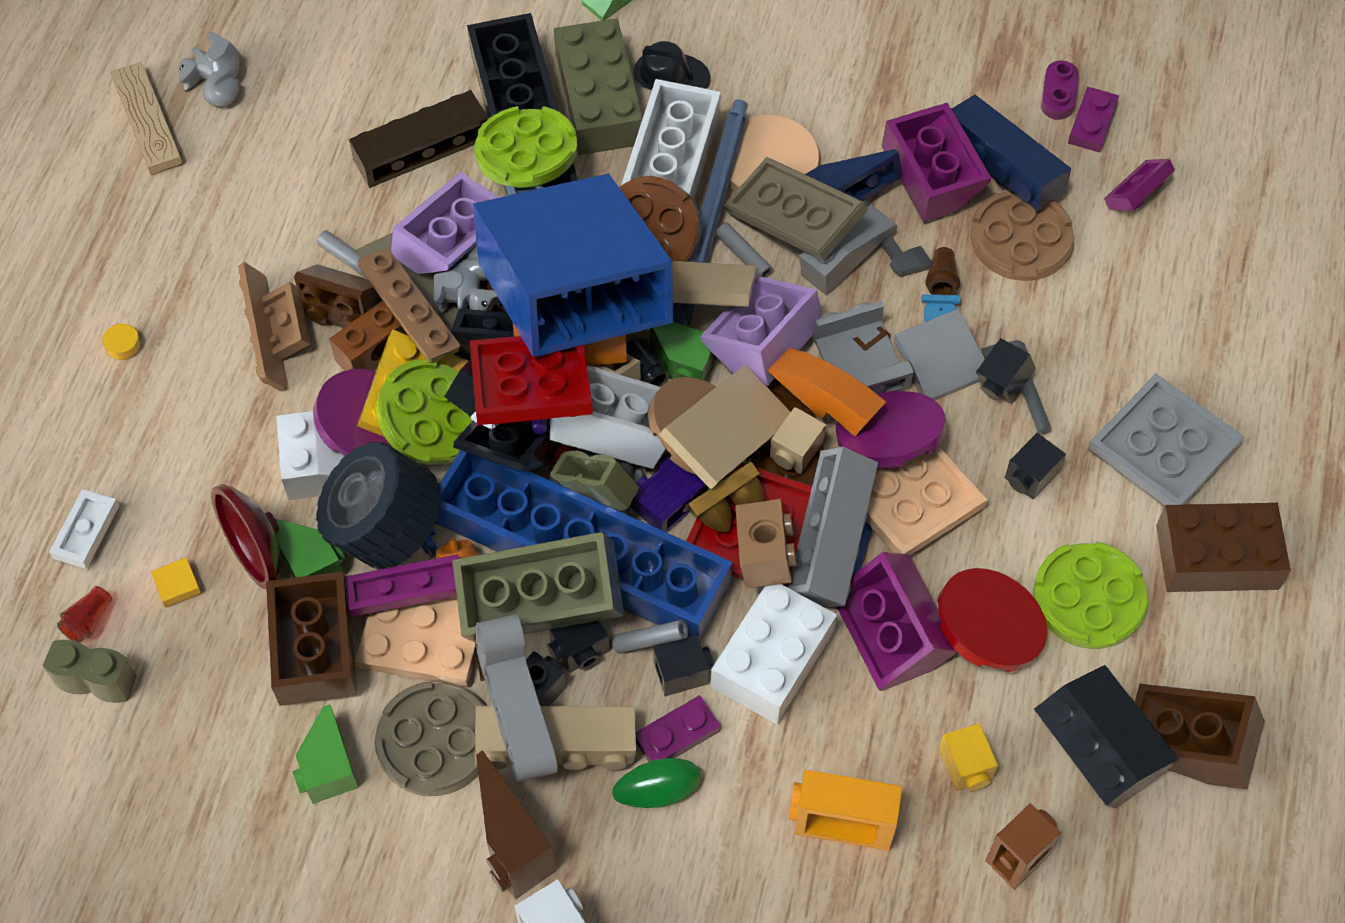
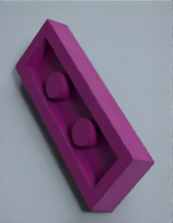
(401, 586)

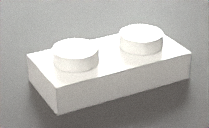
(84, 529)

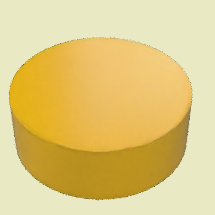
(121, 341)

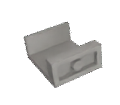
(875, 367)

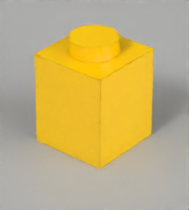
(968, 758)

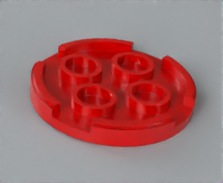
(991, 619)

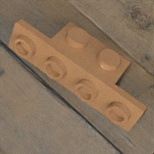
(408, 305)
(274, 323)

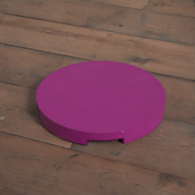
(339, 410)
(899, 430)

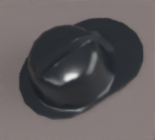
(669, 63)

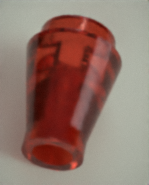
(84, 615)

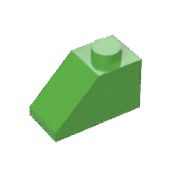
(682, 351)
(307, 551)
(324, 760)

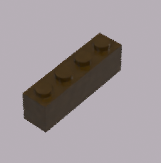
(418, 138)

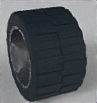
(378, 505)

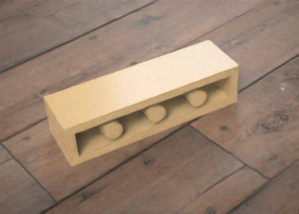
(577, 735)

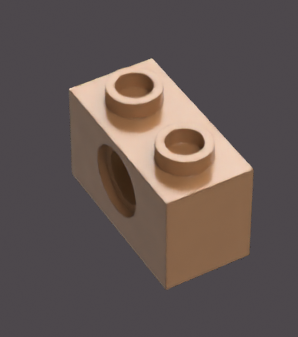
(764, 543)

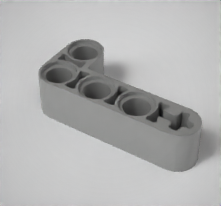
(514, 698)

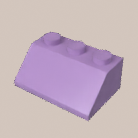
(441, 227)
(759, 334)

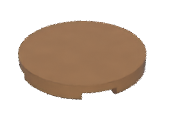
(1020, 240)
(671, 402)

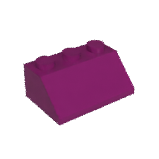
(935, 160)
(894, 621)

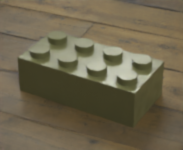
(598, 85)
(541, 583)

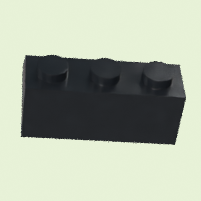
(1106, 735)

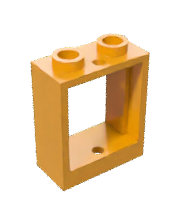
(845, 809)

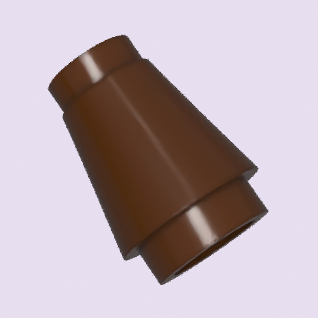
(943, 273)

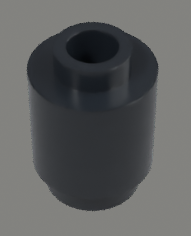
(651, 365)

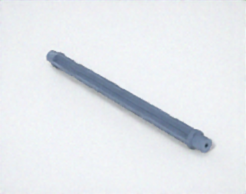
(716, 194)

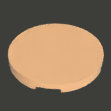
(777, 139)

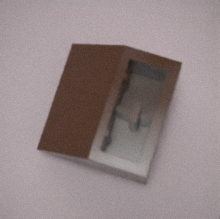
(334, 295)

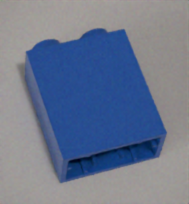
(573, 264)

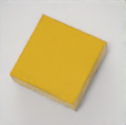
(175, 582)

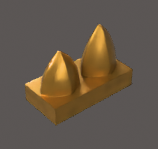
(714, 508)

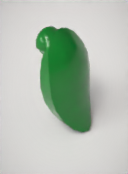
(657, 783)

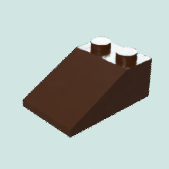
(1207, 730)
(516, 845)

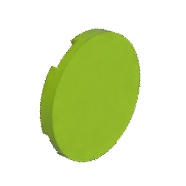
(525, 146)
(417, 414)
(1091, 594)

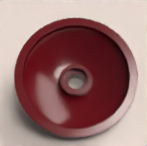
(248, 532)

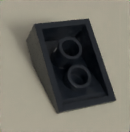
(508, 444)

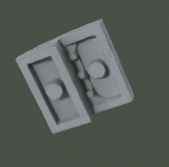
(941, 355)

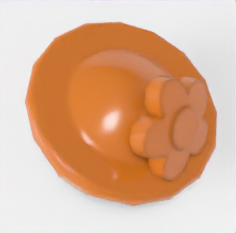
(463, 548)

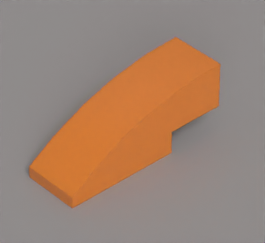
(827, 389)

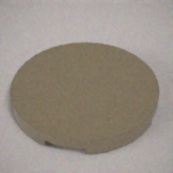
(429, 739)

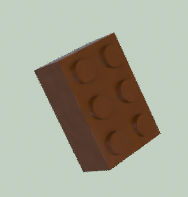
(1222, 547)
(310, 639)

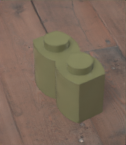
(596, 478)
(90, 671)

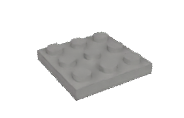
(1165, 442)

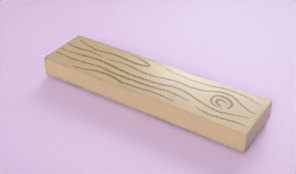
(146, 118)

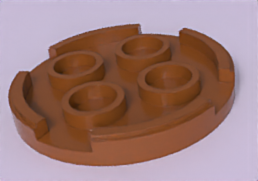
(667, 213)

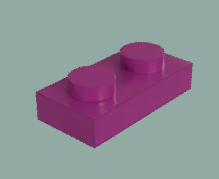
(1093, 119)
(1139, 184)
(678, 731)

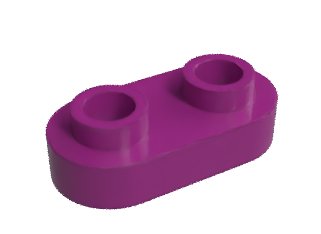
(1059, 90)

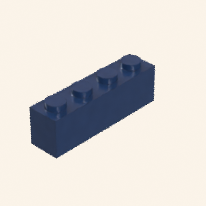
(1012, 154)

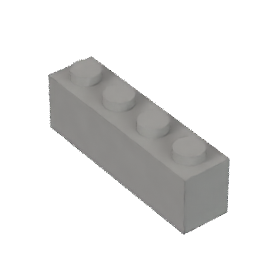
(833, 526)

